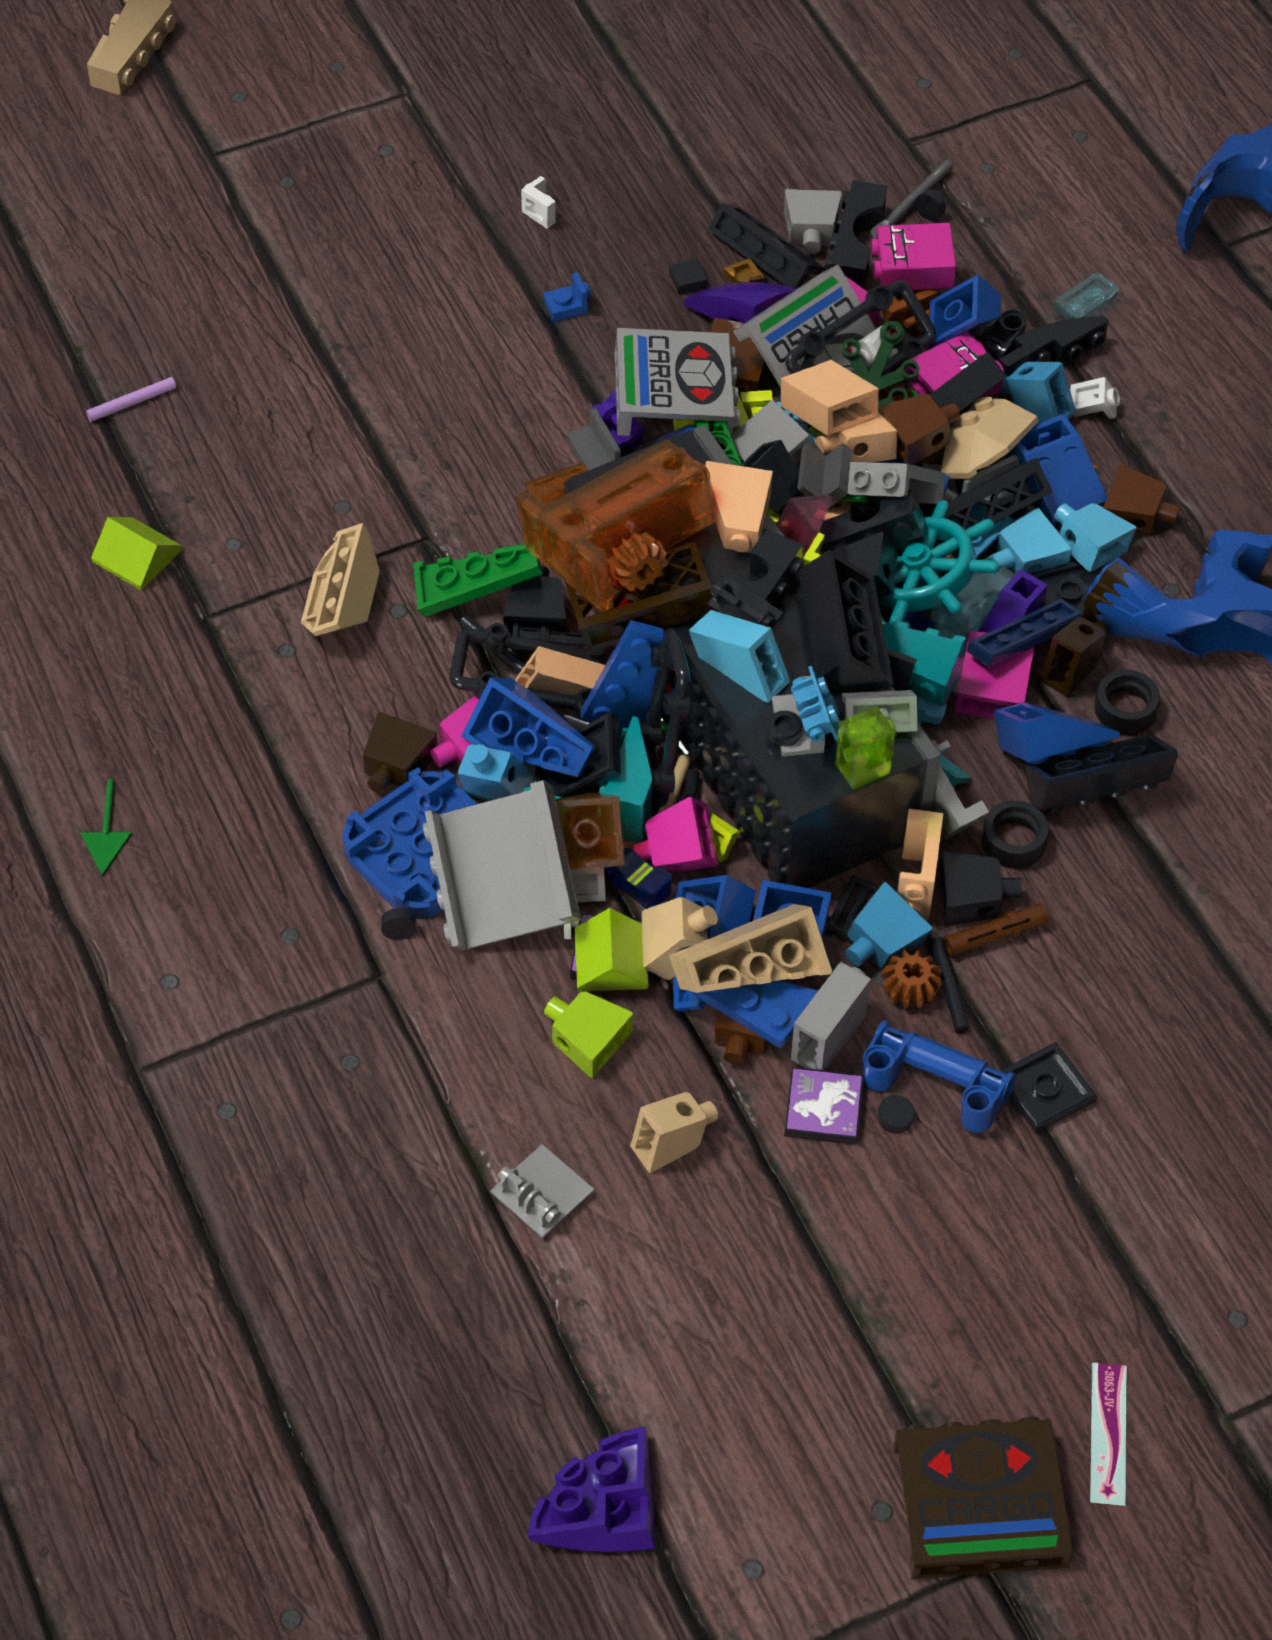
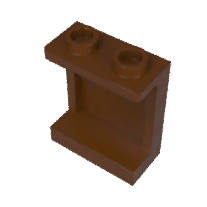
(747, 356)

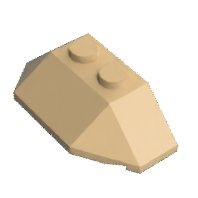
(984, 436)
(342, 583)

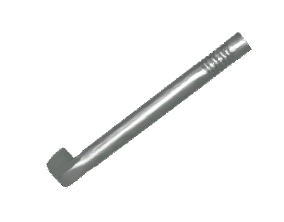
(909, 202)

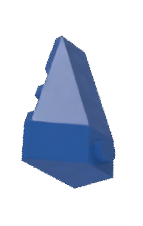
(524, 725)
(733, 907)

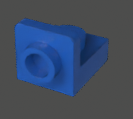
(569, 300)

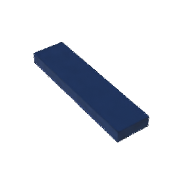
(1023, 633)

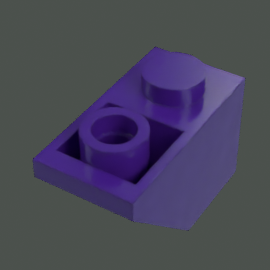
(1017, 598)

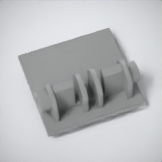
(541, 1190)

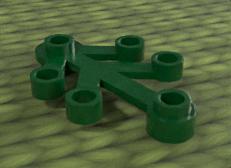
(874, 375)

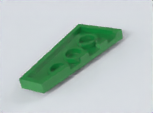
(462, 580)

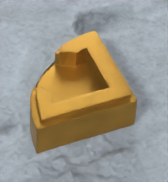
(743, 272)

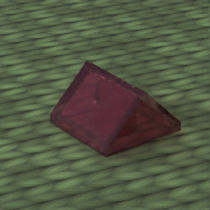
(804, 518)

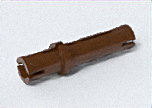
(1032, 917)

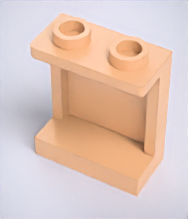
(921, 844)

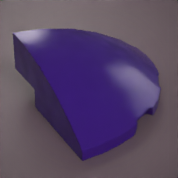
(737, 300)
(601, 1500)

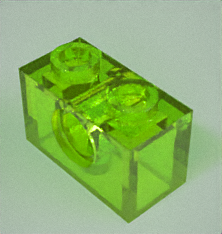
(865, 747)

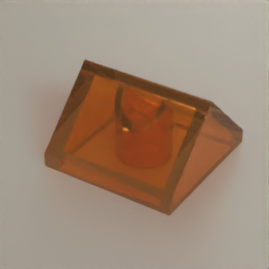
(592, 830)

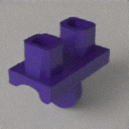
(608, 413)

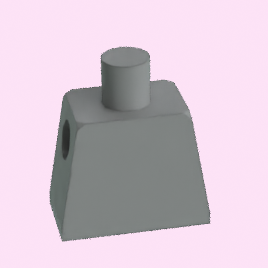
(811, 217)

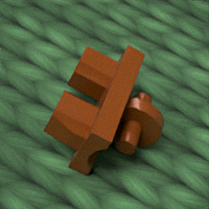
(901, 313)

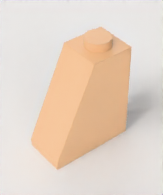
(739, 503)
(559, 673)

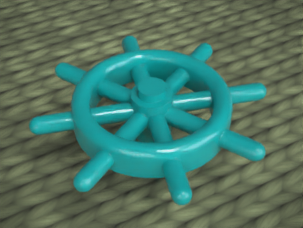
(922, 562)

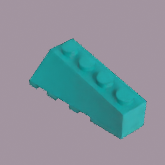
(937, 658)

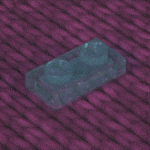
(1086, 297)

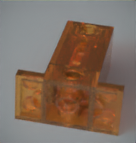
(651, 493)

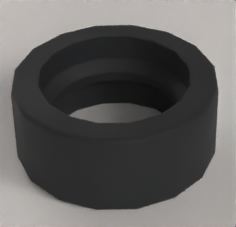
(1132, 682)
(1021, 813)

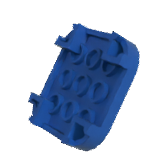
(390, 845)

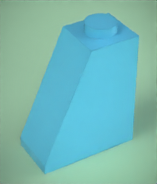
(741, 652)

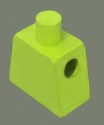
(589, 1029)

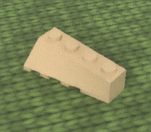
(130, 43)
(756, 953)

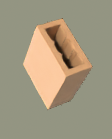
(829, 397)

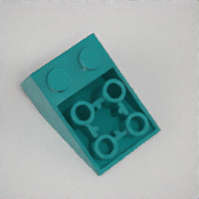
(633, 784)

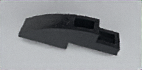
(1056, 342)

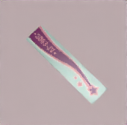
(1108, 1434)

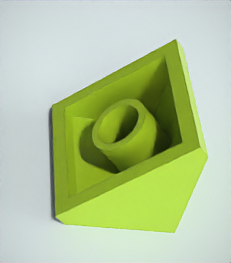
(133, 551)
(610, 953)

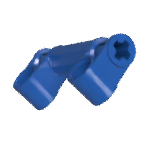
(984, 1085)

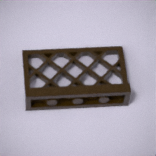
(661, 610)

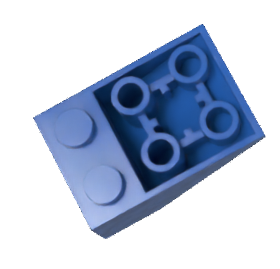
(1064, 465)
(1041, 732)

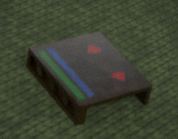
(983, 1498)

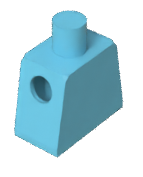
(1094, 534)
(1031, 545)

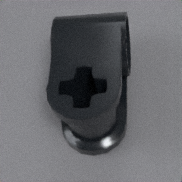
(1001, 335)

